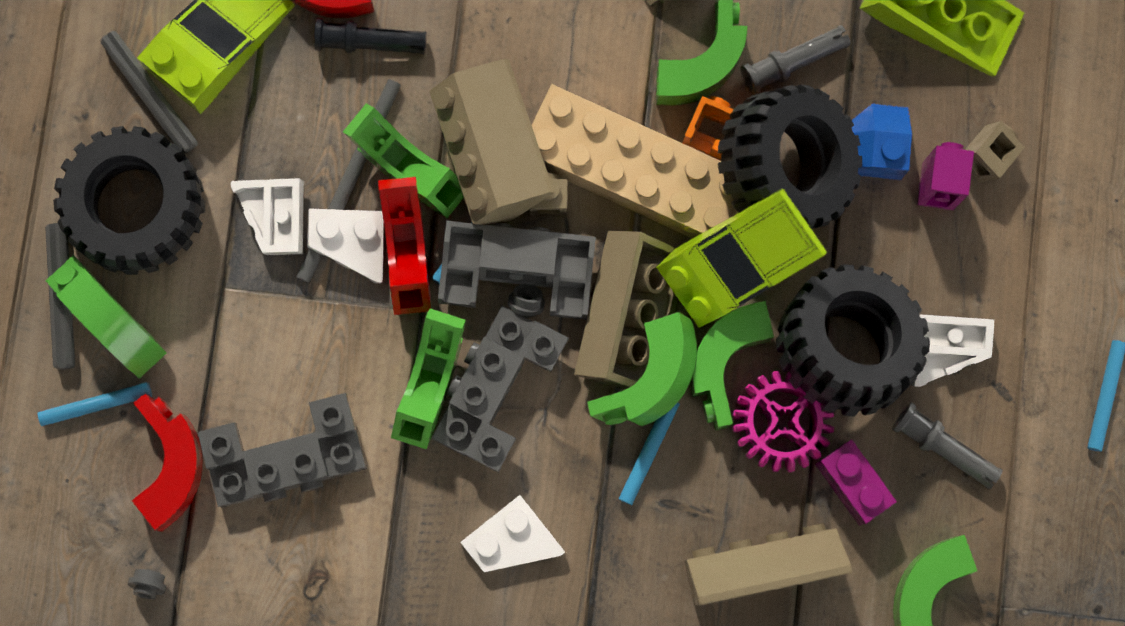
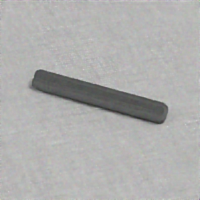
(148, 92)
(60, 316)

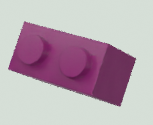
(945, 176)
(855, 483)

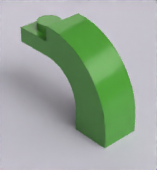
(690, 79)
(400, 159)
(105, 317)
(734, 331)
(429, 379)
(665, 379)
(927, 576)

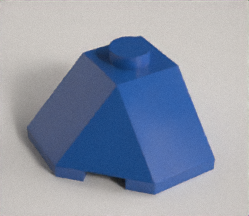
(884, 141)

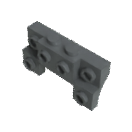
(517, 257)
(487, 382)
(284, 464)

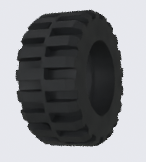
(822, 141)
(99, 164)
(878, 307)

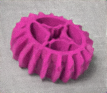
(796, 432)

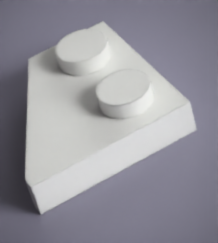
(274, 213)
(349, 238)
(954, 345)
(511, 539)

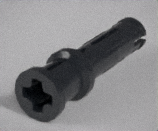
(352, 37)

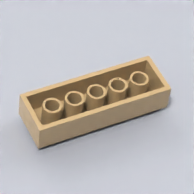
(630, 164)

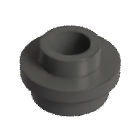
(526, 301)
(147, 583)

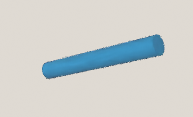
(1106, 396)
(93, 404)
(647, 456)

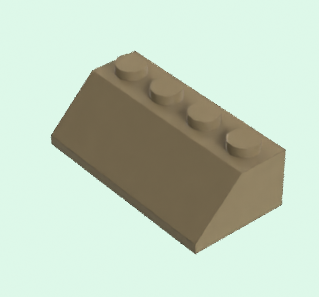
(491, 142)
(624, 298)
(767, 565)

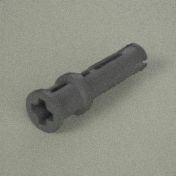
(780, 65)
(933, 437)

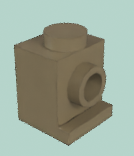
(994, 151)
(555, 204)

